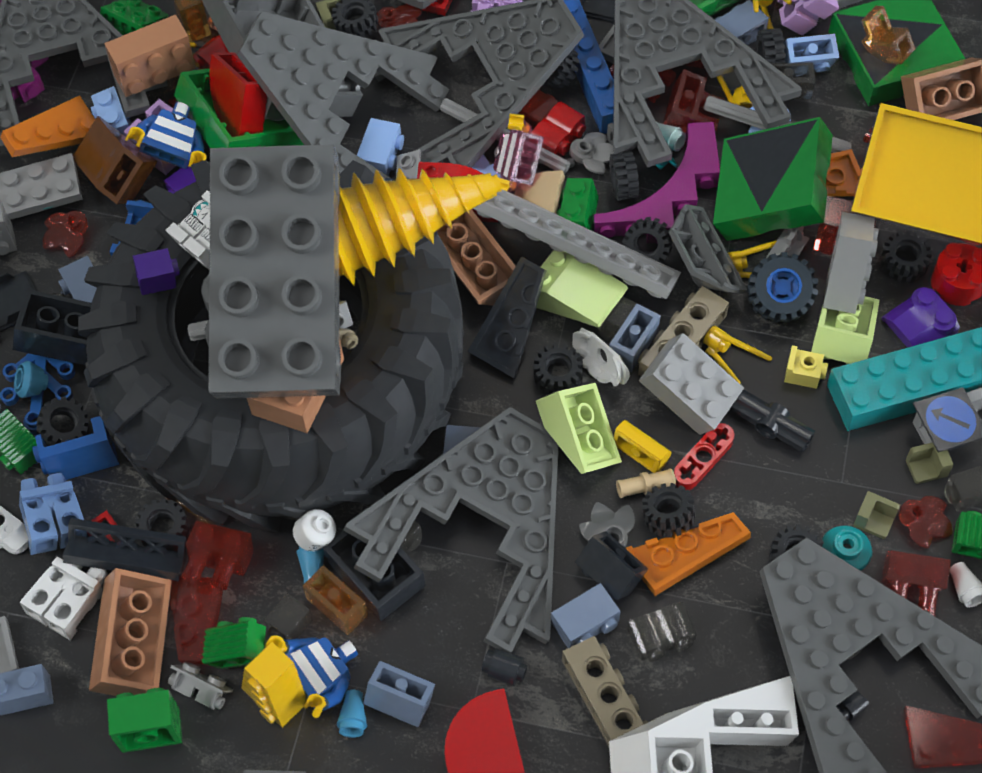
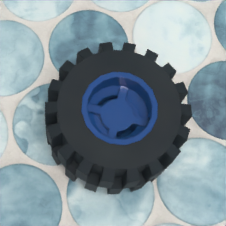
(782, 287)

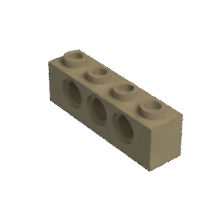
(703, 304)
(590, 655)

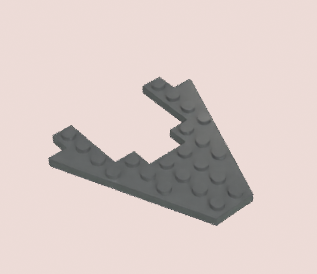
(49, 28)
(672, 33)
(519, 51)
(306, 64)
(504, 475)
(827, 615)

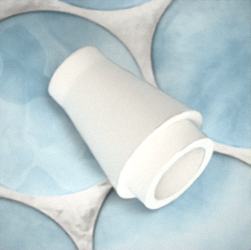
(966, 584)

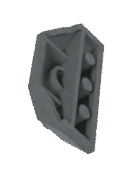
(704, 251)

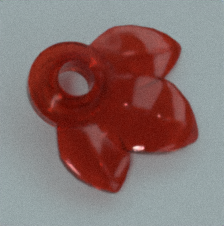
(398, 16)
(63, 234)
(928, 522)

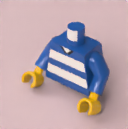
(170, 137)
(319, 668)

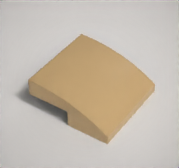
(545, 190)

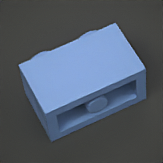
(381, 145)

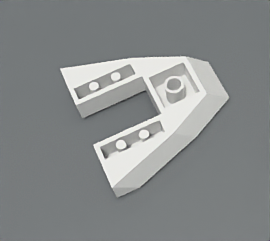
(683, 737)

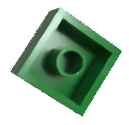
(144, 720)

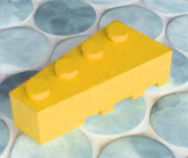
(274, 685)

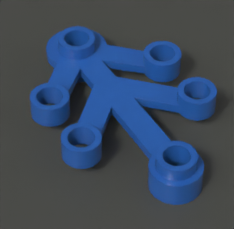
(37, 401)

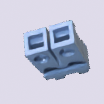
(43, 505)

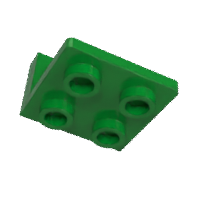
(131, 15)

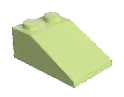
(578, 289)
(845, 334)
(580, 427)

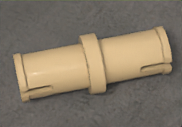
(644, 483)

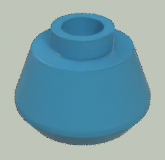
(30, 380)

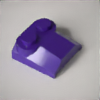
(922, 318)

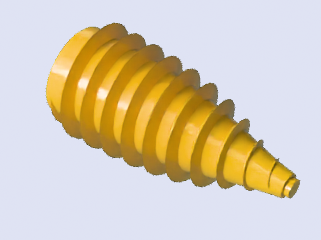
(396, 214)

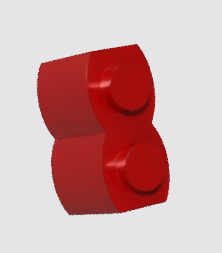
(560, 128)

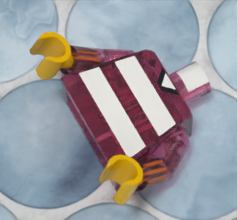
(517, 154)

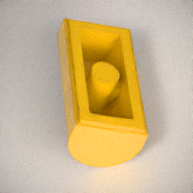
(641, 447)

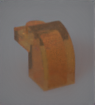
(883, 41)

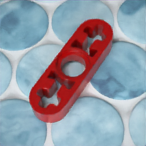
(704, 444)

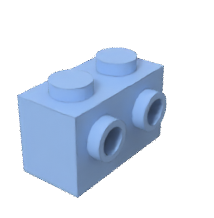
(818, 49)
(110, 108)

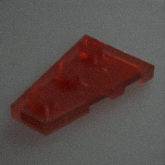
(194, 611)
(942, 739)

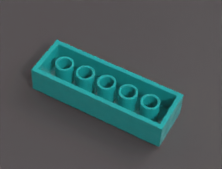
(892, 382)

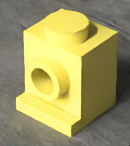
(805, 368)

